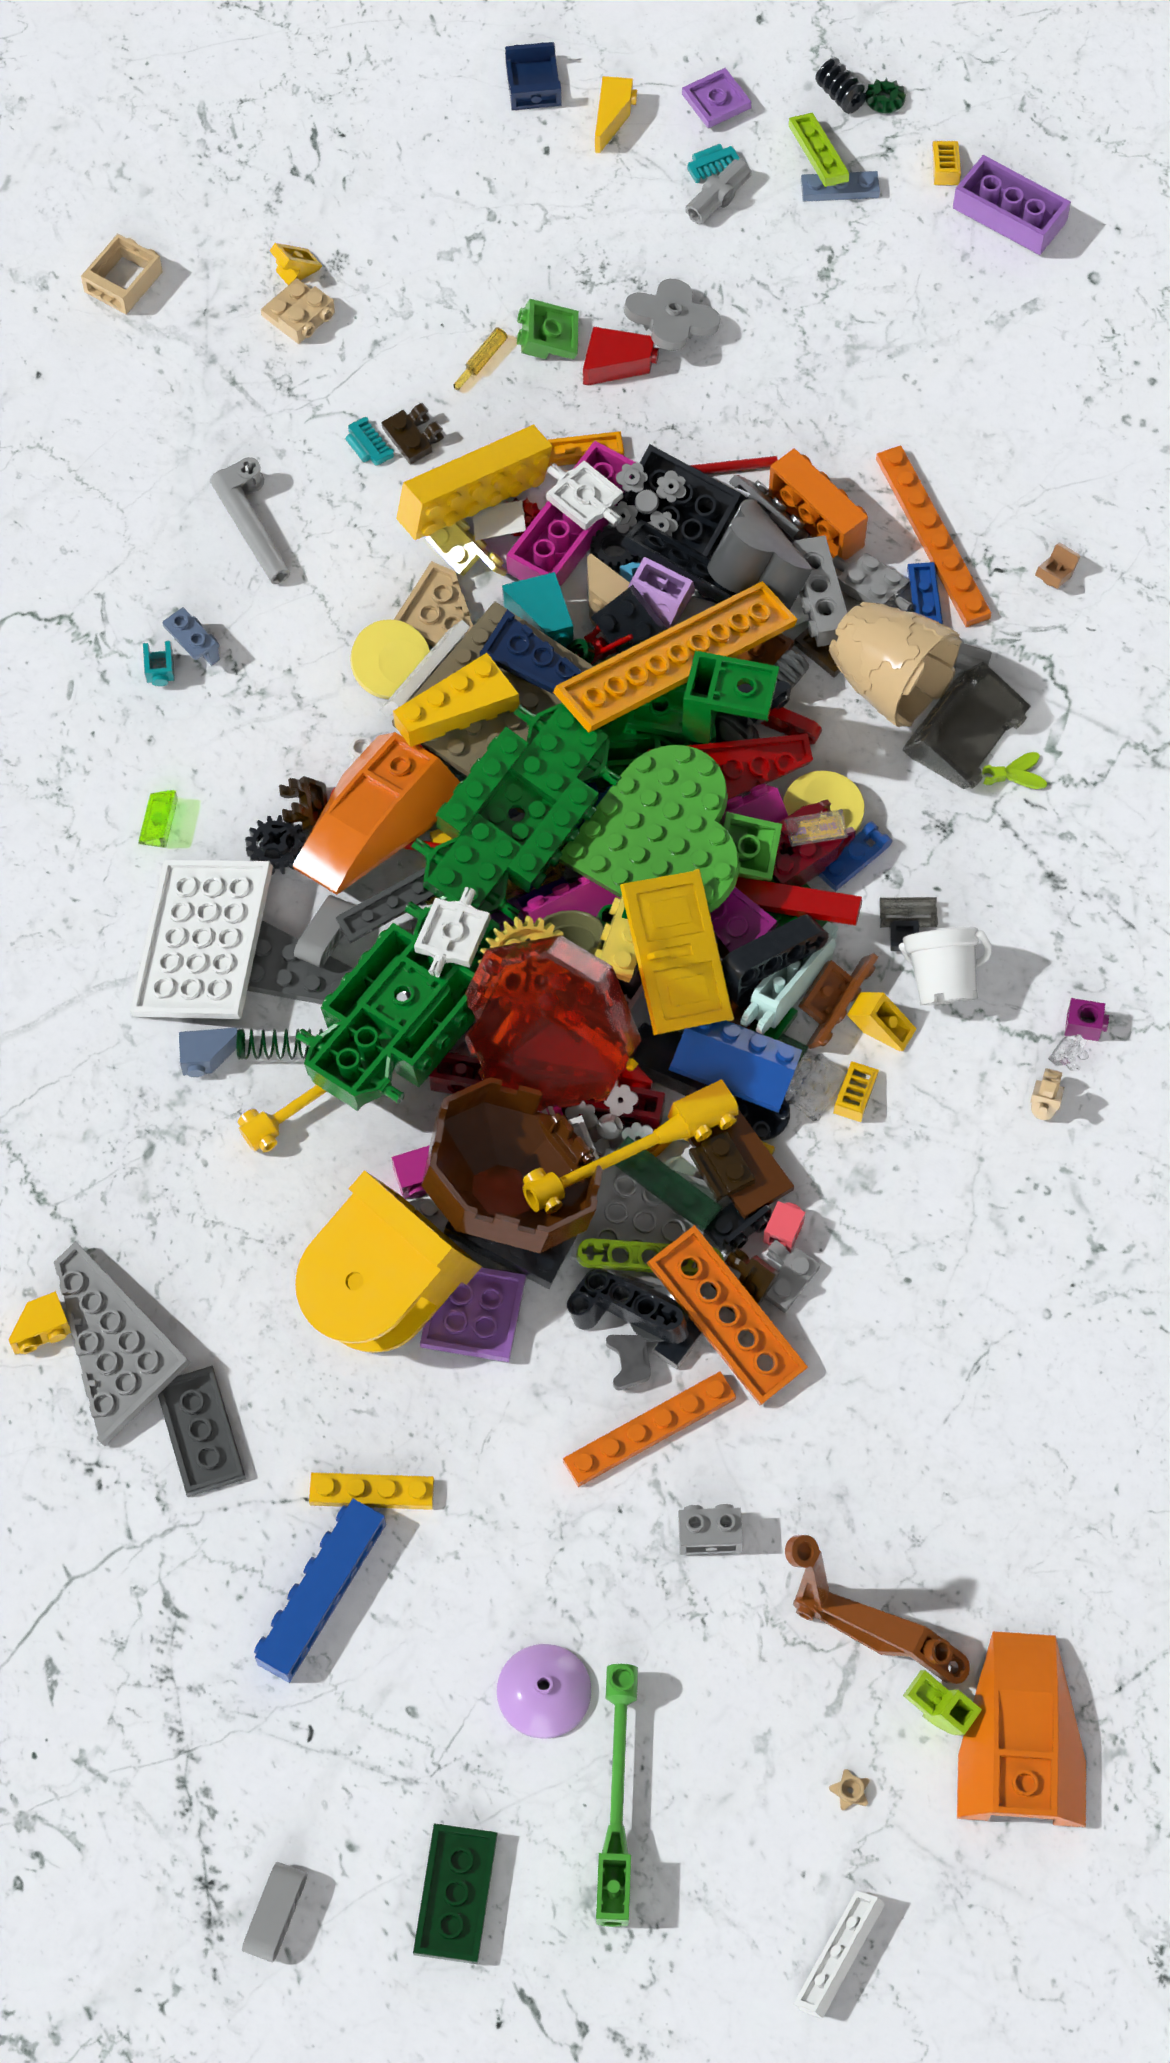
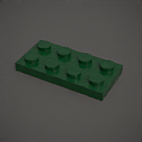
(455, 1894)

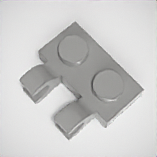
(794, 1275)

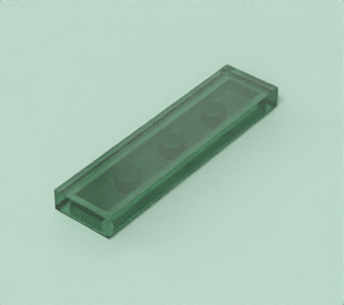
(670, 1187)

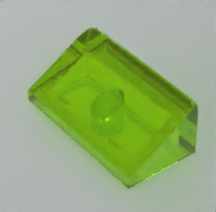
(158, 818)

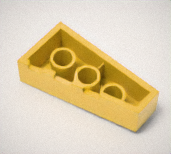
(457, 701)

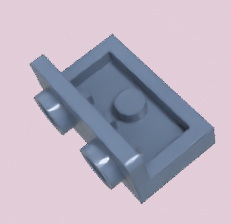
(192, 636)

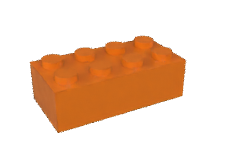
(818, 504)

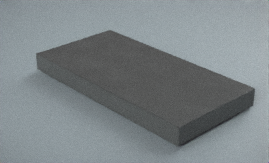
(200, 1432)

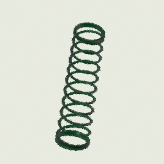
(240, 1045)

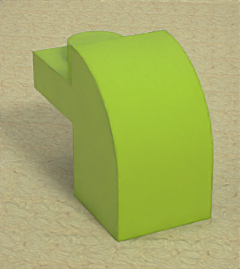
(942, 1707)

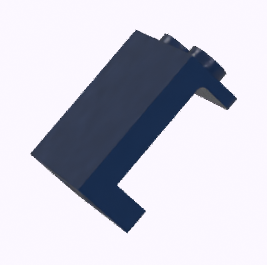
(532, 76)

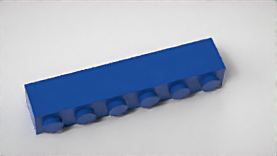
(320, 1590)

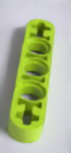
(634, 1252)

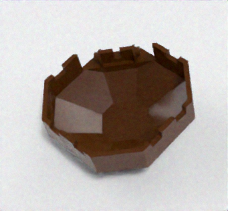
(485, 1148)

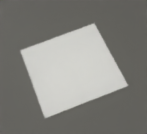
(499, 520)

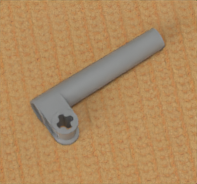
(232, 488)

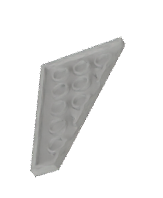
(117, 1345)

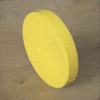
(386, 656)
(827, 785)

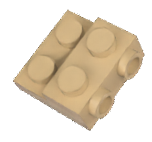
(299, 310)

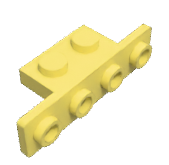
(462, 550)
(618, 944)

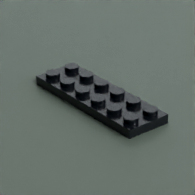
(663, 549)

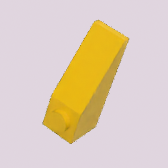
(614, 108)

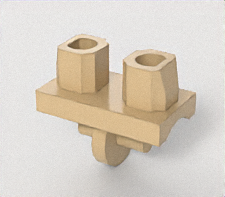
(1047, 1095)

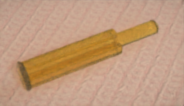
(482, 356)

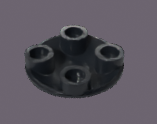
(764, 1121)

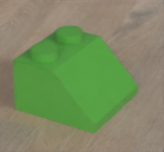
(755, 843)

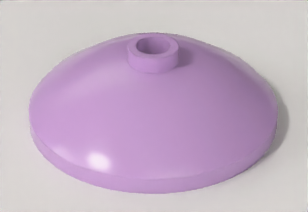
(547, 1711)

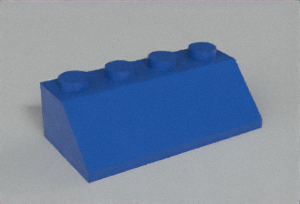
(745, 1060)

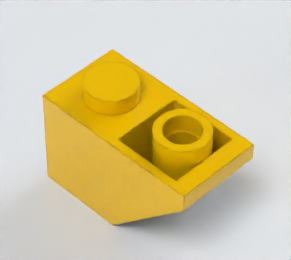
(38, 1324)

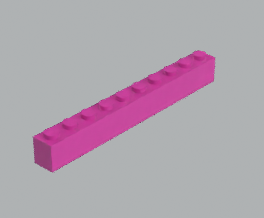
(586, 896)

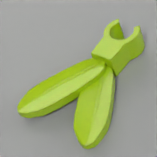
(1016, 772)

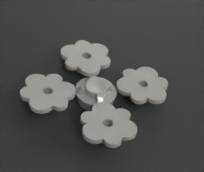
(647, 500)
(610, 1125)

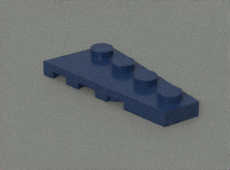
(527, 656)

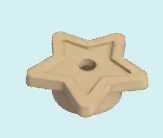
(850, 1781)

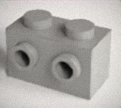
(710, 1530)

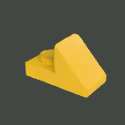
(294, 262)

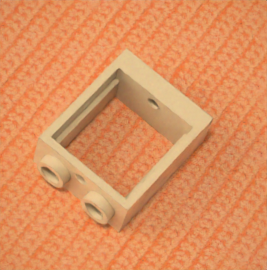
(112, 294)

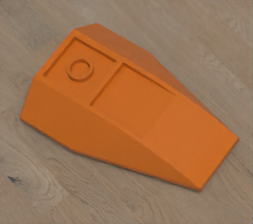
(375, 811)
(1025, 1743)

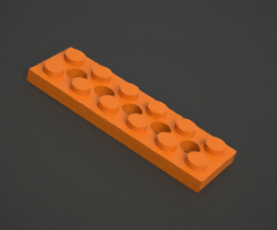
(723, 1335)

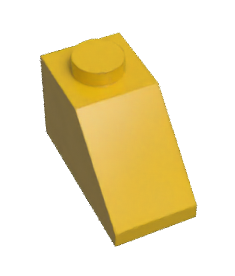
(881, 1019)

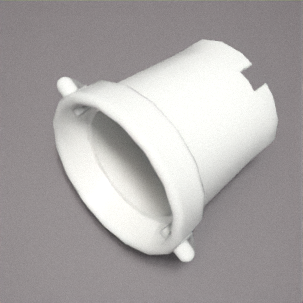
(945, 963)

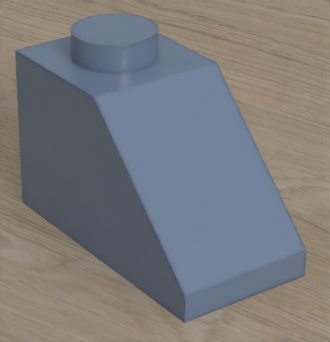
(205, 1050)

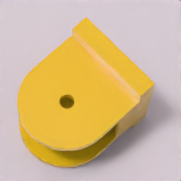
(378, 1270)

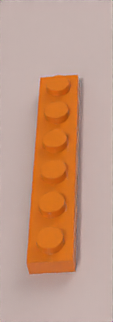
(649, 1429)

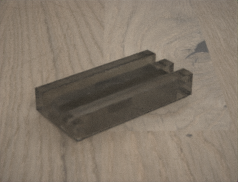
(907, 908)

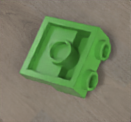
(548, 330)

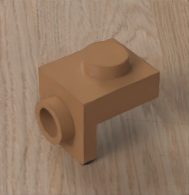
(1058, 566)

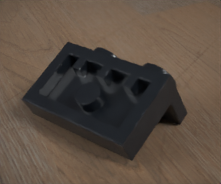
(731, 1230)

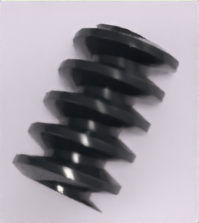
(841, 85)

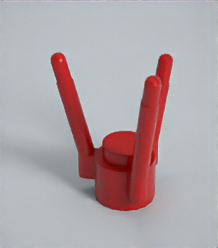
(601, 647)

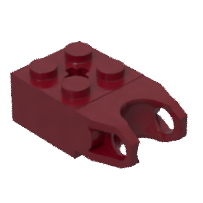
(804, 862)

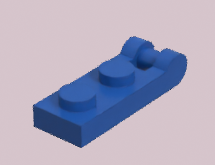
(856, 856)

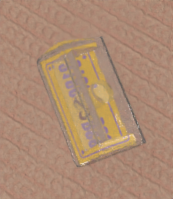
(816, 828)

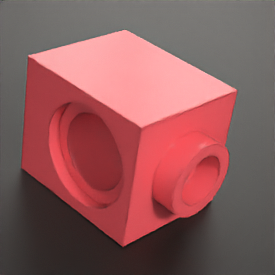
(784, 1225)

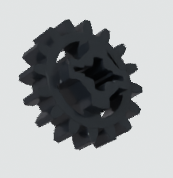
(276, 842)

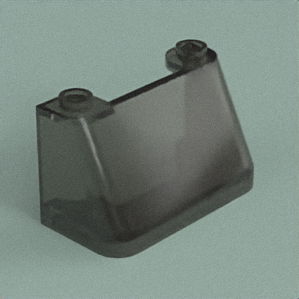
(966, 725)

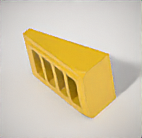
(946, 172)
(848, 1109)

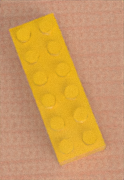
(473, 482)

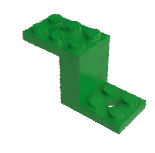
(709, 689)

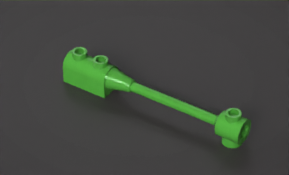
(615, 1861)

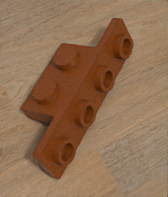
(831, 994)

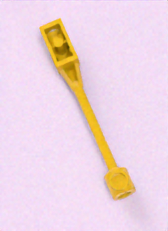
(687, 1118)
(262, 1128)

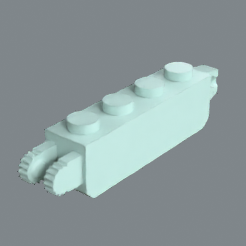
(782, 989)

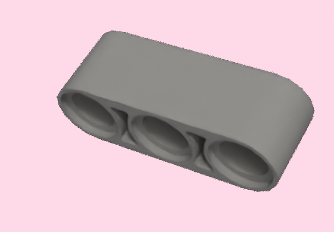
(322, 932)
(274, 1912)

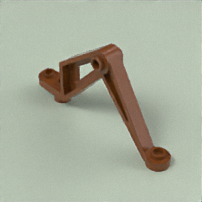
(867, 1625)

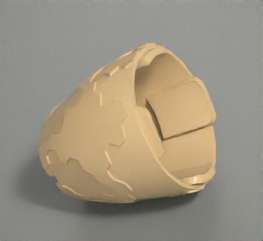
(895, 659)

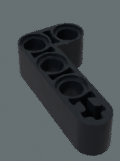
(770, 954)
(632, 1310)

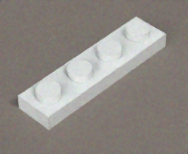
(839, 1954)

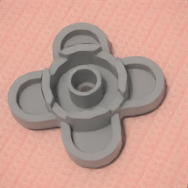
(671, 314)

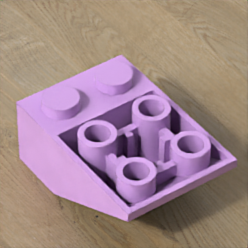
(663, 590)

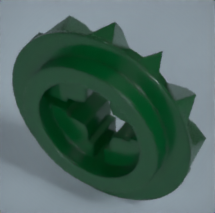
(881, 103)

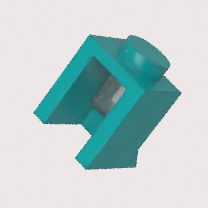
(158, 665)

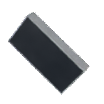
(676, 1353)

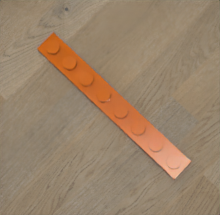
(933, 536)

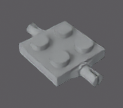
(872, 582)

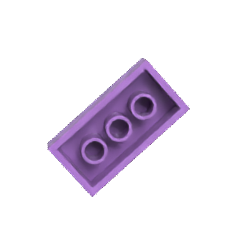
(1011, 204)

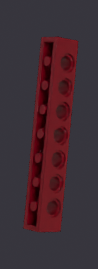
(461, 1071)

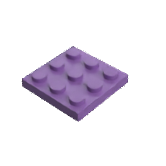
(478, 1317)

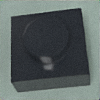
(900, 929)

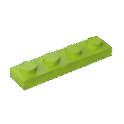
(818, 149)

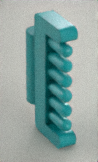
(709, 158)
(364, 445)

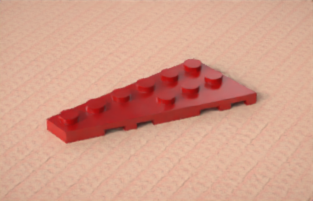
(757, 760)

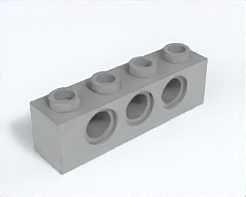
(823, 578)

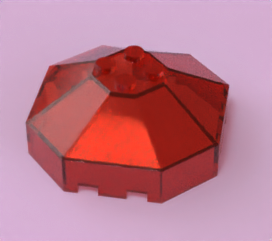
(550, 1021)

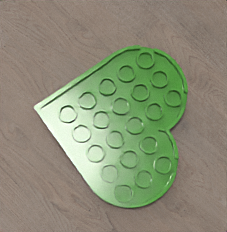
(659, 825)

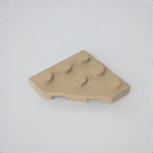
(435, 604)

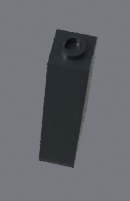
(655, 1057)

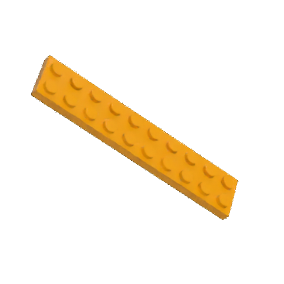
(667, 658)

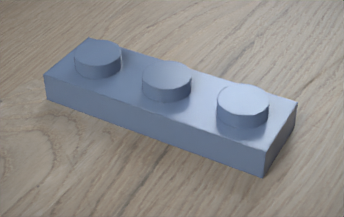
(860, 186)

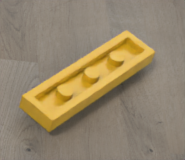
(372, 1490)

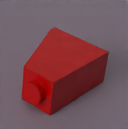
(617, 356)

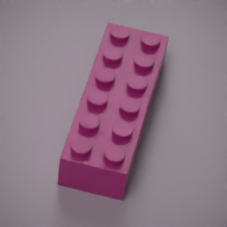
(555, 540)

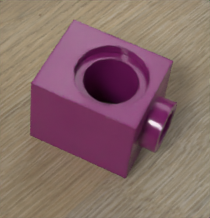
(1090, 1009)

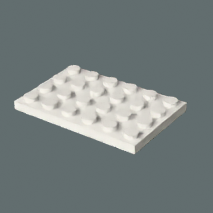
(201, 939)

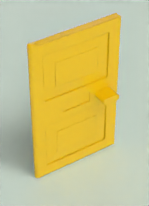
(676, 952)

